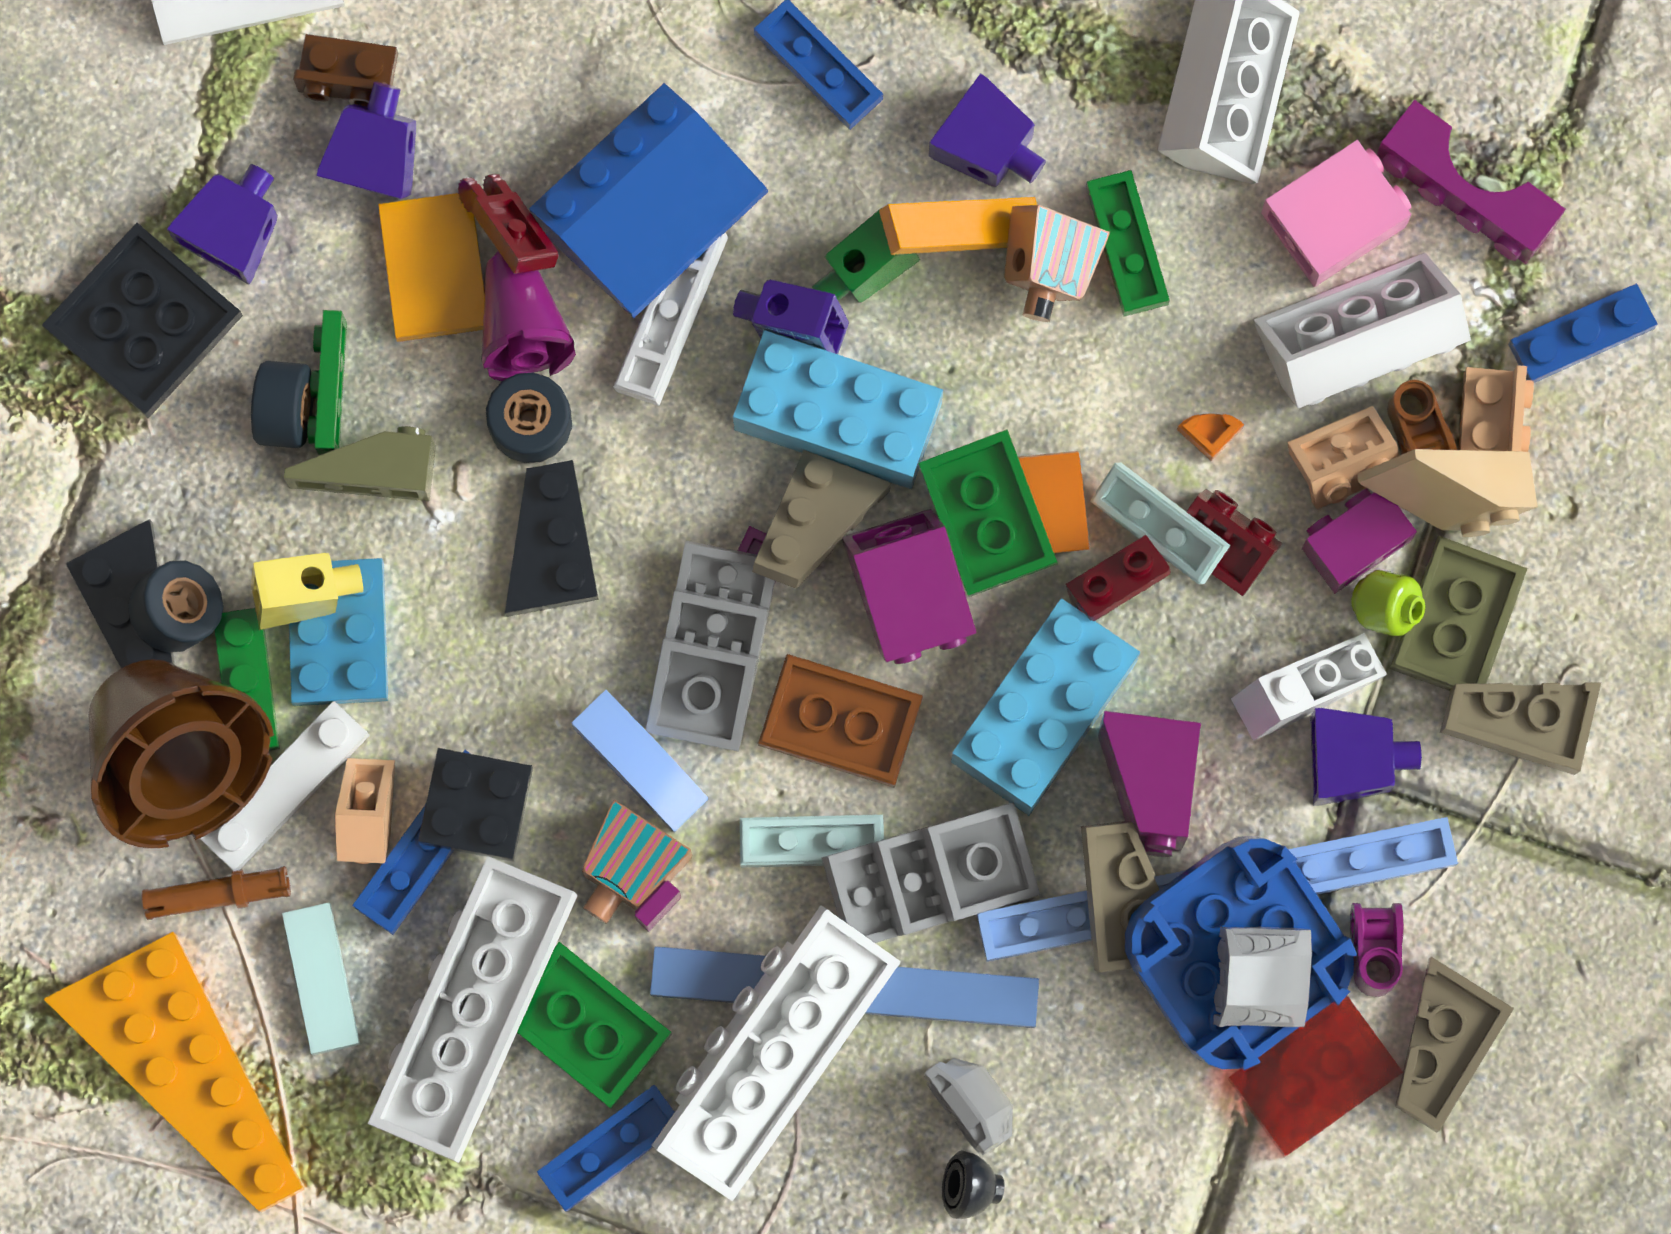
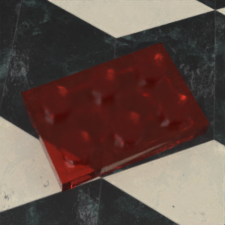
(1315, 1076)

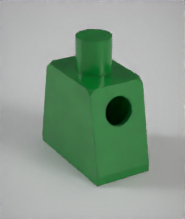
(867, 245)

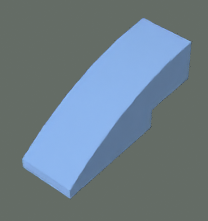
(639, 761)

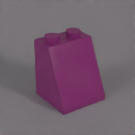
(910, 586)
(1152, 775)

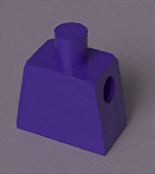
(987, 137)
(373, 146)
(229, 223)
(1356, 755)

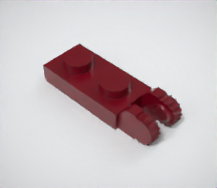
(508, 224)

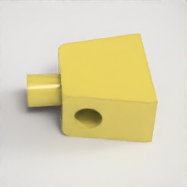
(281, 592)

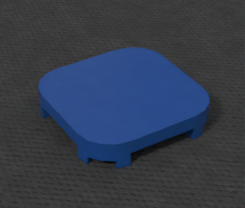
(1177, 938)

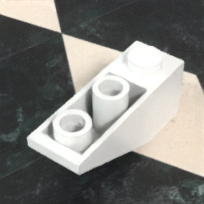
(1306, 685)

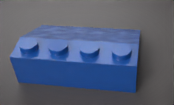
(648, 200)

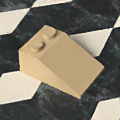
(1457, 487)

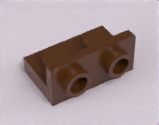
(343, 69)

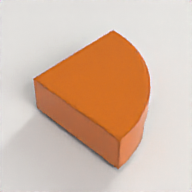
(1210, 432)

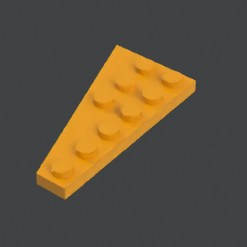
(169, 1045)

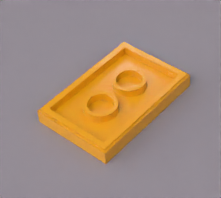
(432, 267)

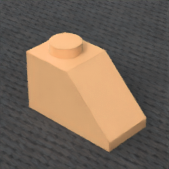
(365, 811)

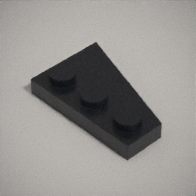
(551, 544)
(106, 583)

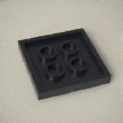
(142, 320)

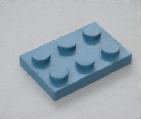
(343, 652)

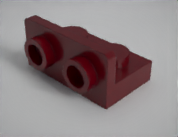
(1250, 541)
(1117, 579)

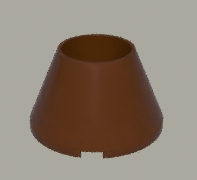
(173, 753)

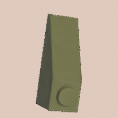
(379, 466)

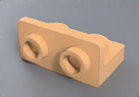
(1495, 410)
(1340, 451)

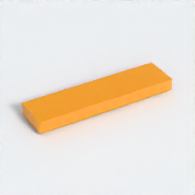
(949, 225)

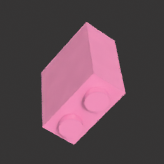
(1337, 212)

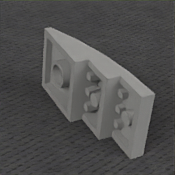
(710, 648)
(932, 874)

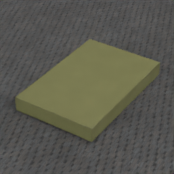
(1464, 617)

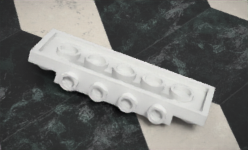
(471, 1009)
(772, 1051)

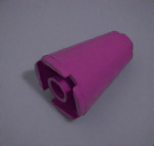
(521, 324)

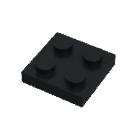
(475, 804)

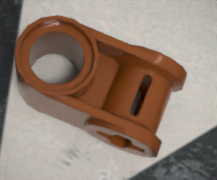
(1419, 430)

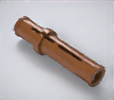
(214, 893)

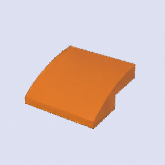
(1059, 497)

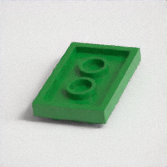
(988, 513)
(590, 1027)

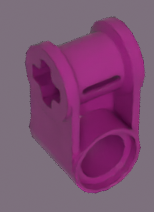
(1377, 937)

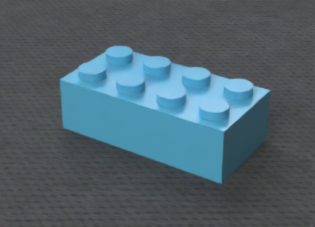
(837, 409)
(1045, 707)

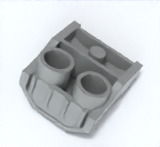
(1263, 976)
(975, 1102)

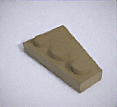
(814, 515)
(1526, 721)
(1116, 884)
(1447, 1043)

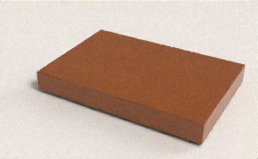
(840, 720)

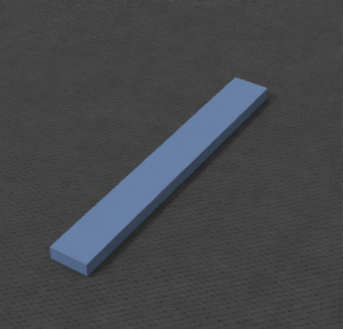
(906, 993)

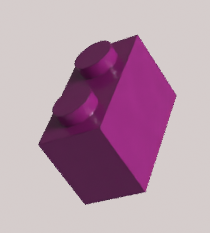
(1357, 539)

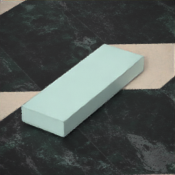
(1170, 528)
(804, 838)
(321, 979)

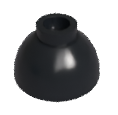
(970, 1186)

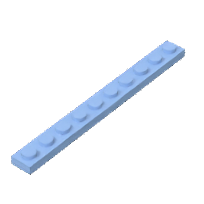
(1325, 865)

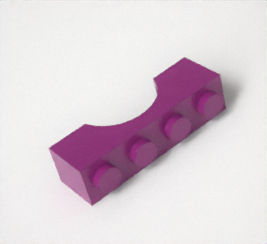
(1512, 219)

